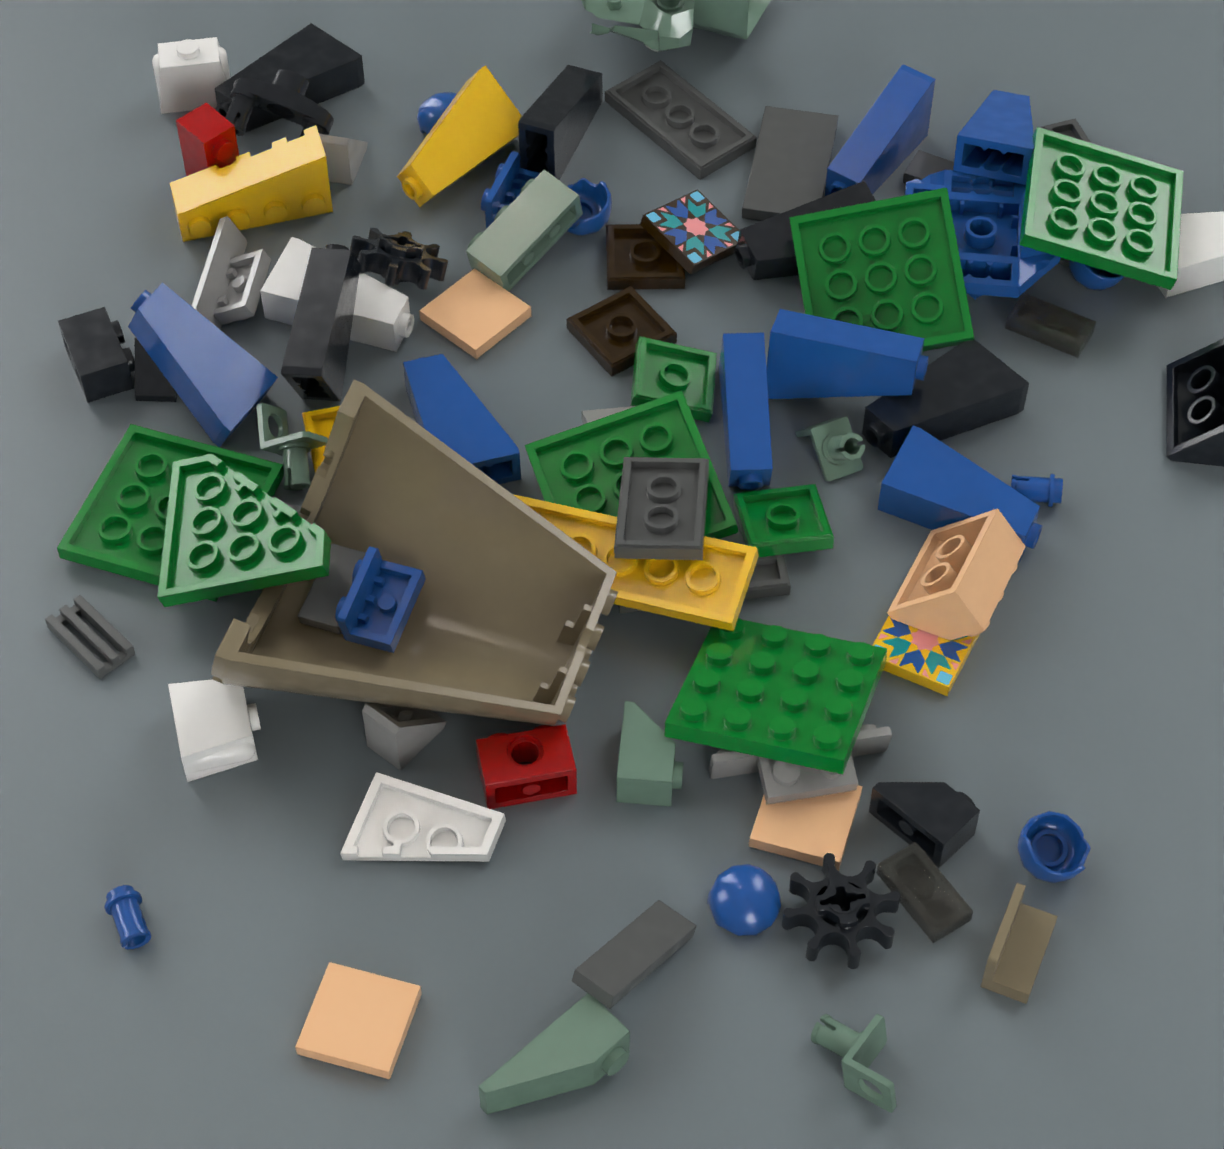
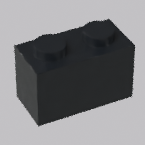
(97, 354)

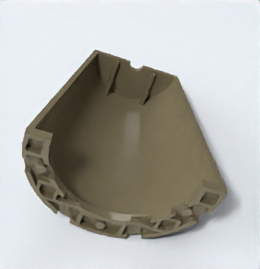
(502, 601)

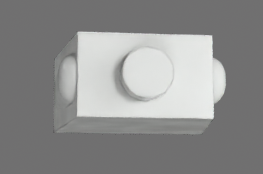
(189, 73)
(213, 726)

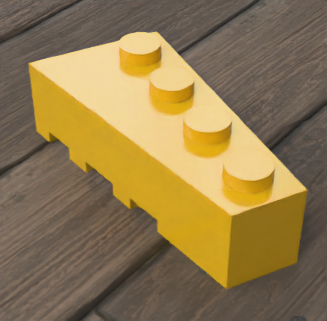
(256, 189)

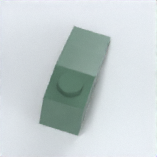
(562, 1058)

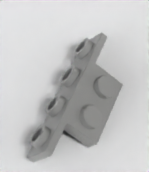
(230, 278)
(792, 782)

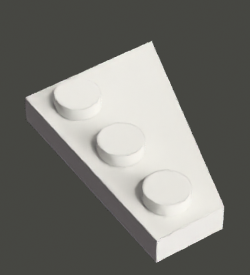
(420, 825)

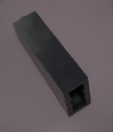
(312, 53)
(559, 120)
(769, 246)
(323, 324)
(957, 395)

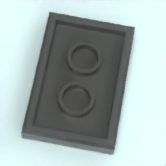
(662, 508)

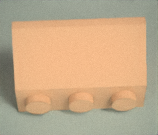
(959, 577)

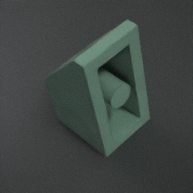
(646, 761)

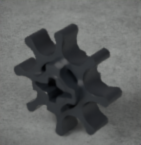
(399, 258)
(841, 910)

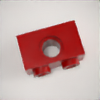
(511, 783)

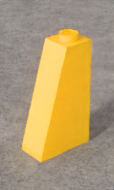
(465, 135)

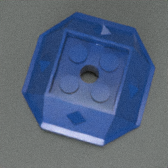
(988, 233)

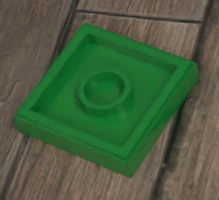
(669, 368)
(783, 520)

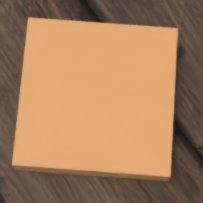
(475, 313)
(807, 826)
(359, 1020)

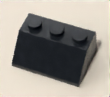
(1196, 407)

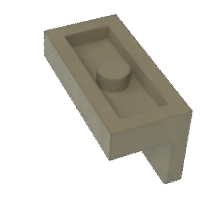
(1018, 948)

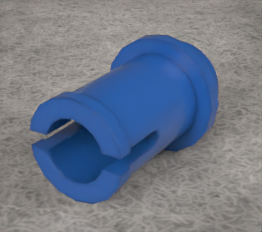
(1039, 488)
(125, 908)

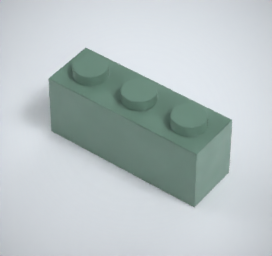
(524, 230)

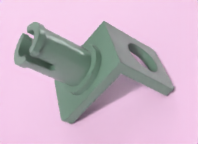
(291, 447)
(835, 447)
(858, 1053)

